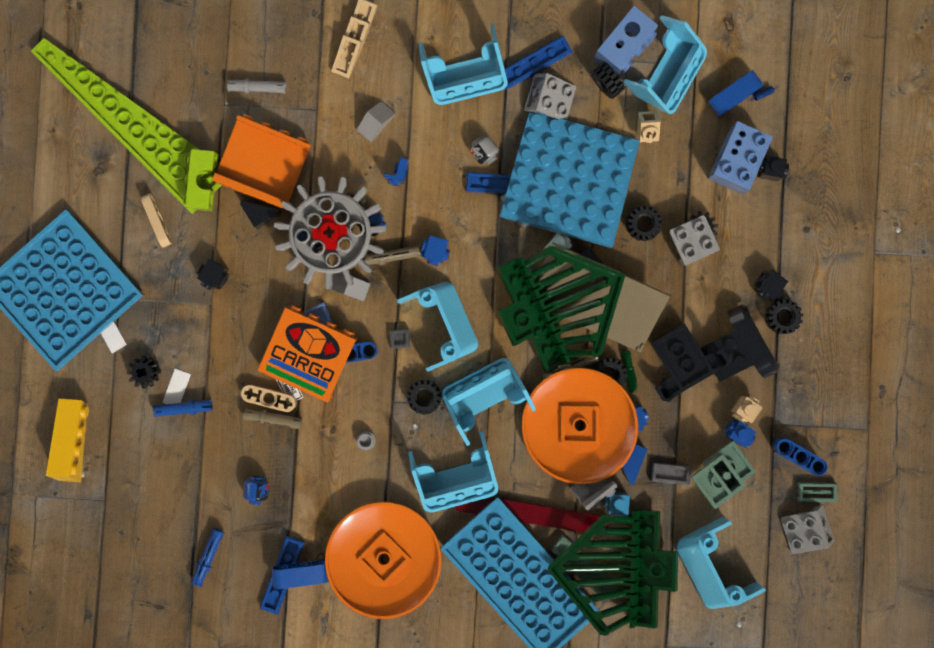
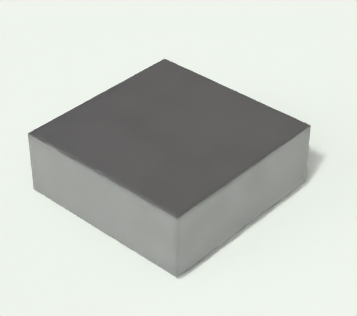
(399, 338)

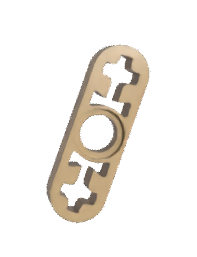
(156, 220)
(256, 389)

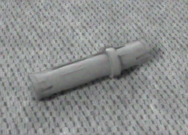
(256, 86)

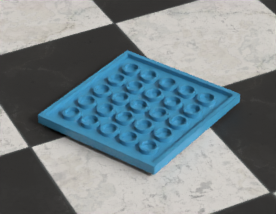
(570, 179)
(64, 290)

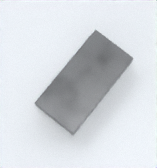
(670, 473)

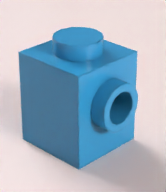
(617, 503)

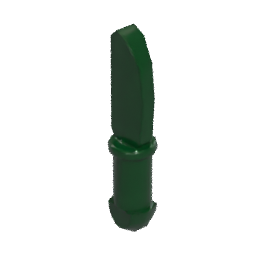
(632, 380)

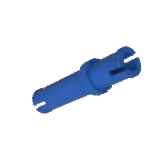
(183, 408)
(203, 565)

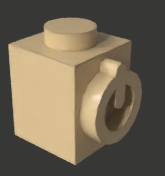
(648, 126)
(746, 409)

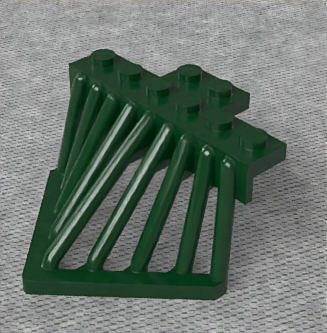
(530, 317)
(649, 569)

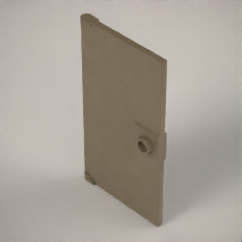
(634, 313)

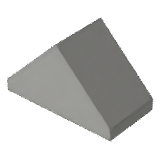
(375, 121)
(357, 291)

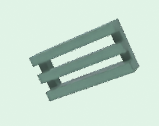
(800, 491)

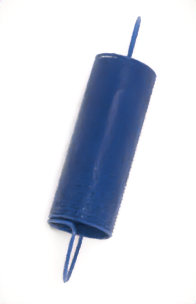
(763, 93)

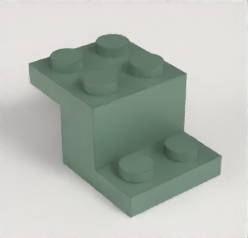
(723, 474)

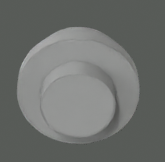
(366, 440)

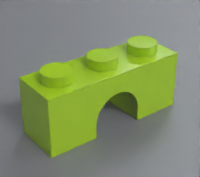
(199, 163)

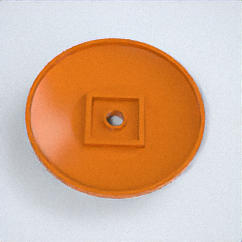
(573, 453)
(376, 587)

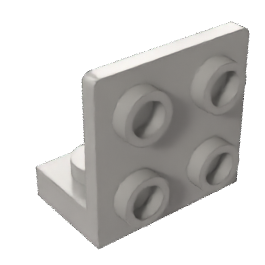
(550, 96)
(694, 240)
(592, 493)
(808, 530)

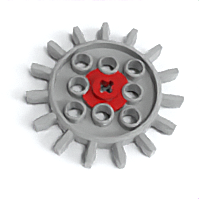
(317, 234)

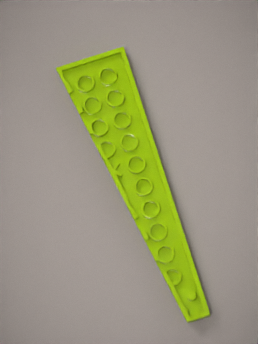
(141, 133)

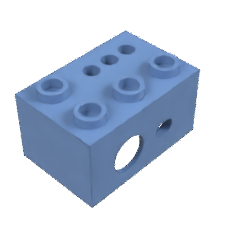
(620, 48)
(740, 157)

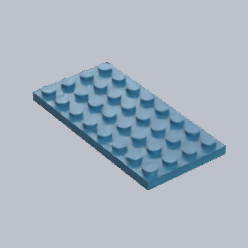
(514, 577)

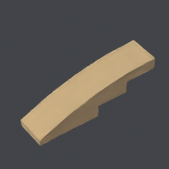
(354, 38)

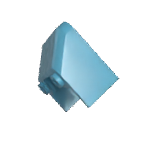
(675, 70)
(465, 78)
(454, 317)
(482, 391)
(457, 484)
(694, 554)

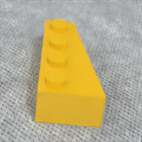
(67, 441)

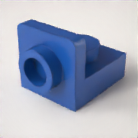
(400, 170)

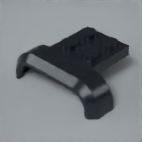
(743, 346)
(685, 362)

